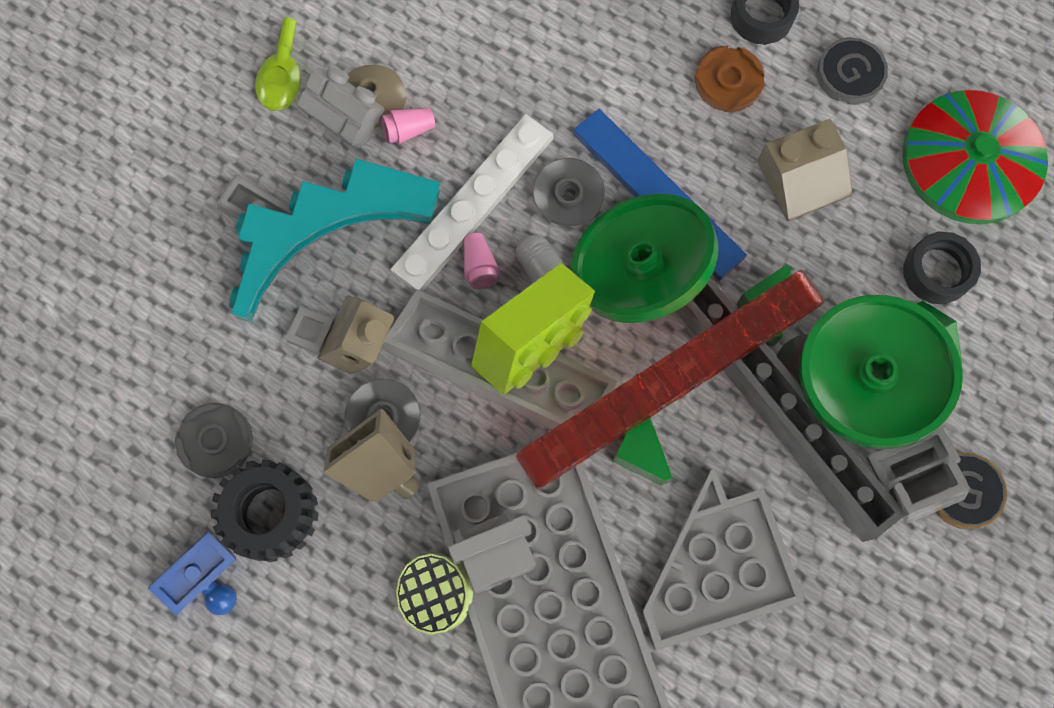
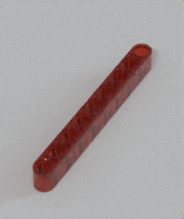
(669, 379)

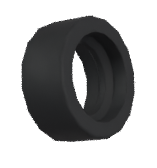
(762, 32)
(960, 250)

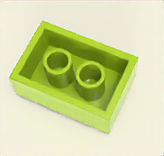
(532, 329)

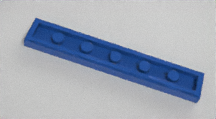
(644, 177)

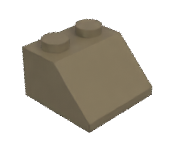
(807, 169)

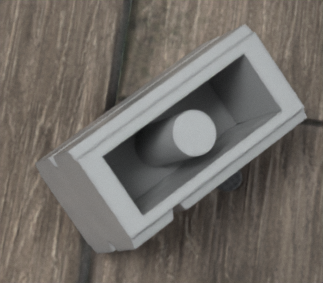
(341, 106)

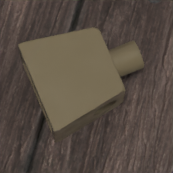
(356, 333)
(374, 459)

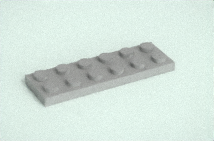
(444, 343)

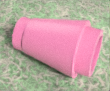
(406, 124)
(479, 263)

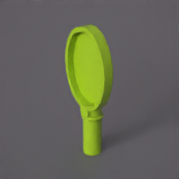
(279, 75)

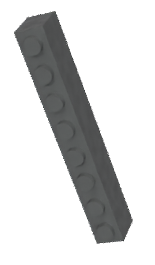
(783, 407)

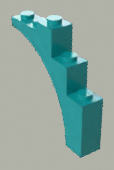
(276, 237)

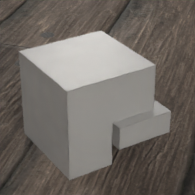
(922, 475)
(494, 550)

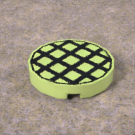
(434, 593)

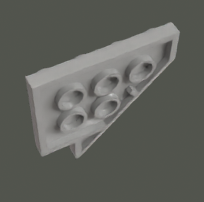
(721, 568)

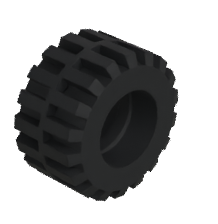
(235, 500)

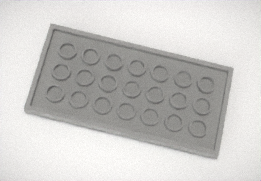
(568, 625)

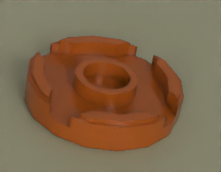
(733, 88)

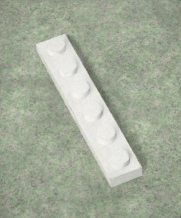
(472, 204)

